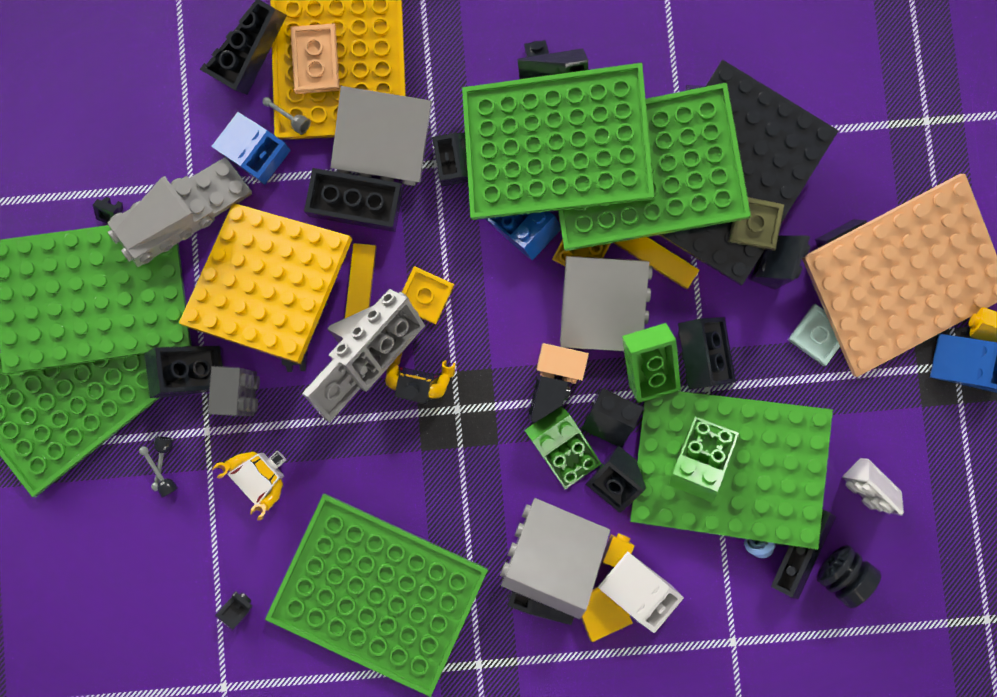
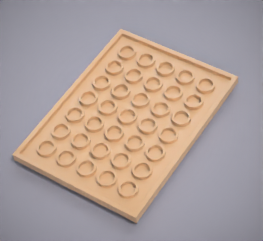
(906, 275)

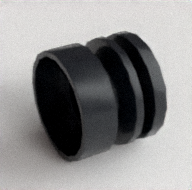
(849, 576)

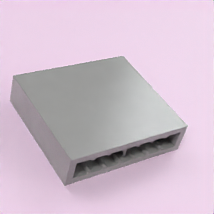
(381, 135)
(603, 301)
(555, 558)

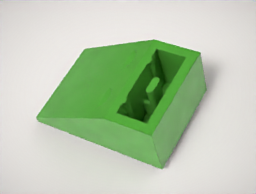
(563, 446)
(703, 459)

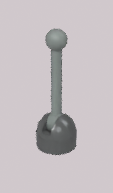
(299, 122)

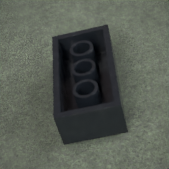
(353, 199)

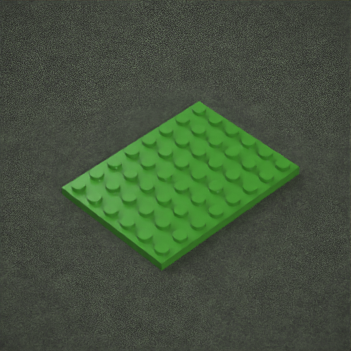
(557, 142)
(693, 173)
(83, 302)
(65, 414)
(771, 480)
(376, 594)

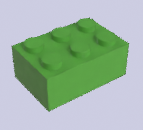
(652, 362)

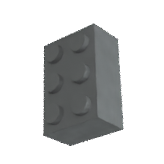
(233, 391)

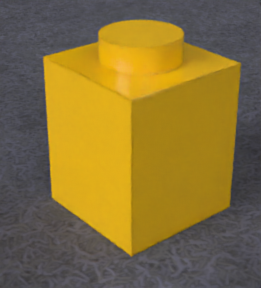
(984, 325)
(616, 549)

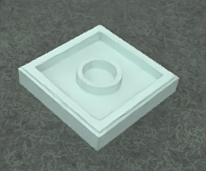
(815, 336)

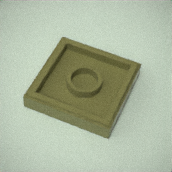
(761, 228)

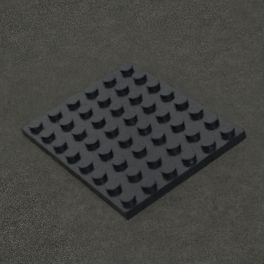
(777, 154)

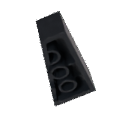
(246, 47)

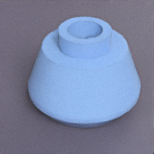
(759, 548)

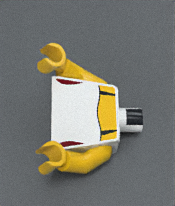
(256, 477)

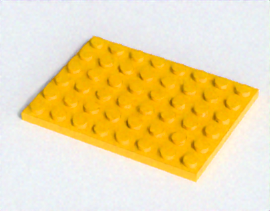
(368, 58)

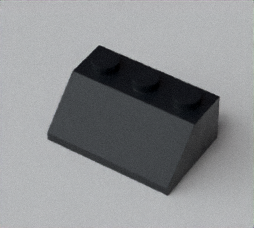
(706, 352)

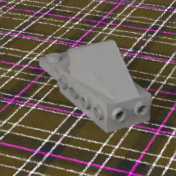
(176, 211)
(364, 351)

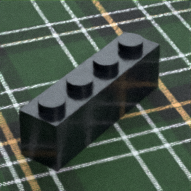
(800, 561)

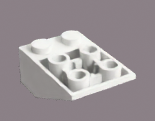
(874, 487)
(641, 592)

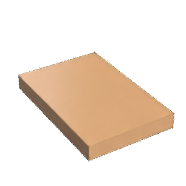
(315, 58)

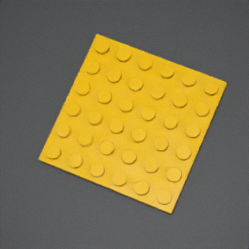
(266, 282)

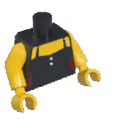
(415, 384)

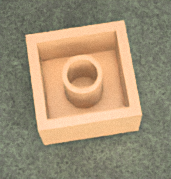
(562, 362)

